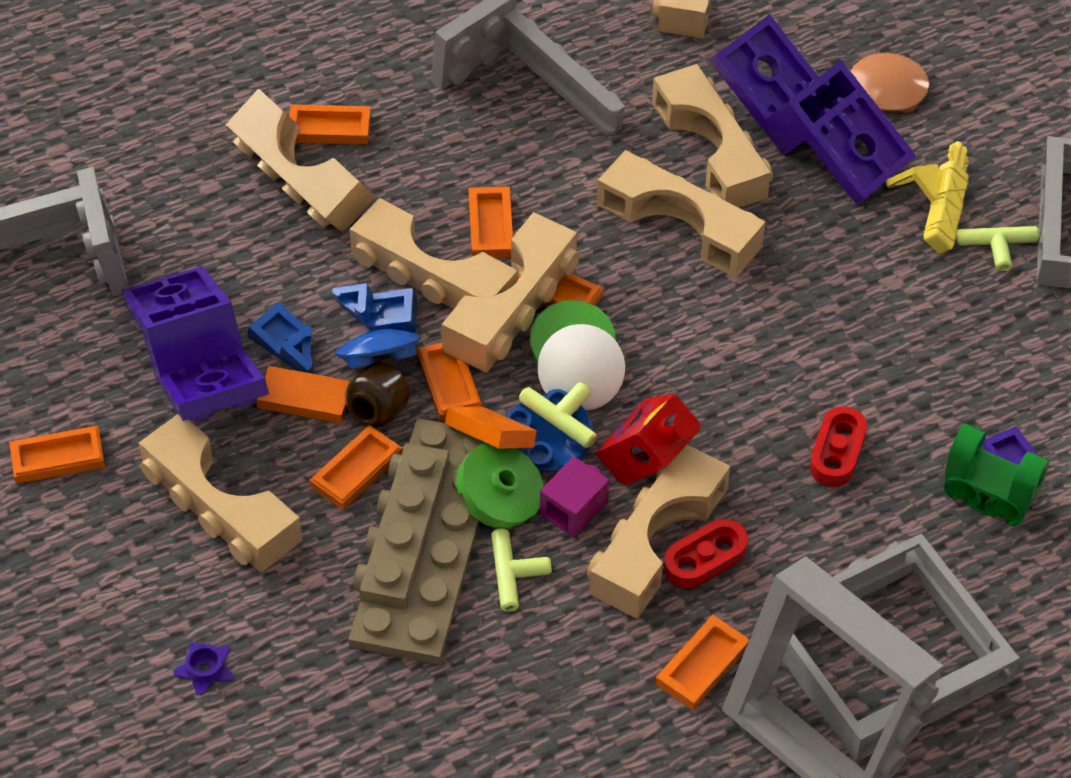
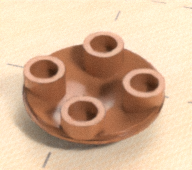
(892, 81)

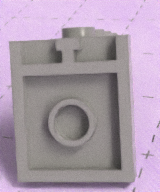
(497, 24)
(65, 212)

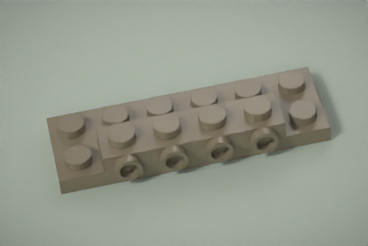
(417, 550)

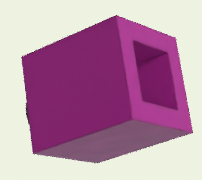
(574, 496)

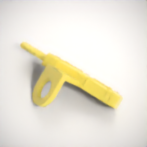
(945, 190)

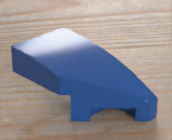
(379, 310)
(284, 337)

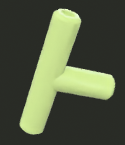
(999, 240)
(561, 415)
(509, 569)

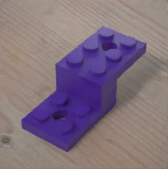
(821, 110)
(194, 344)

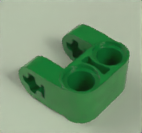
(990, 481)

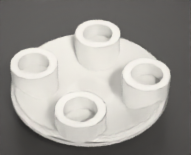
(583, 356)

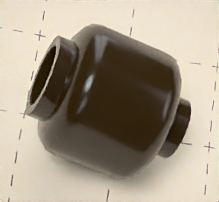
(377, 394)

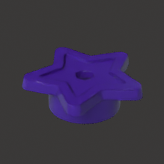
(201, 655)

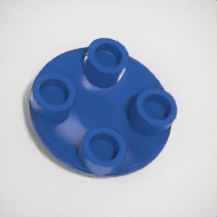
(361, 349)
(551, 445)

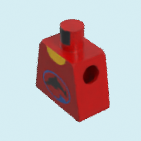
(658, 427)

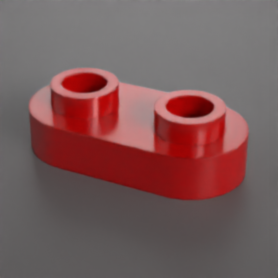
(838, 448)
(702, 554)

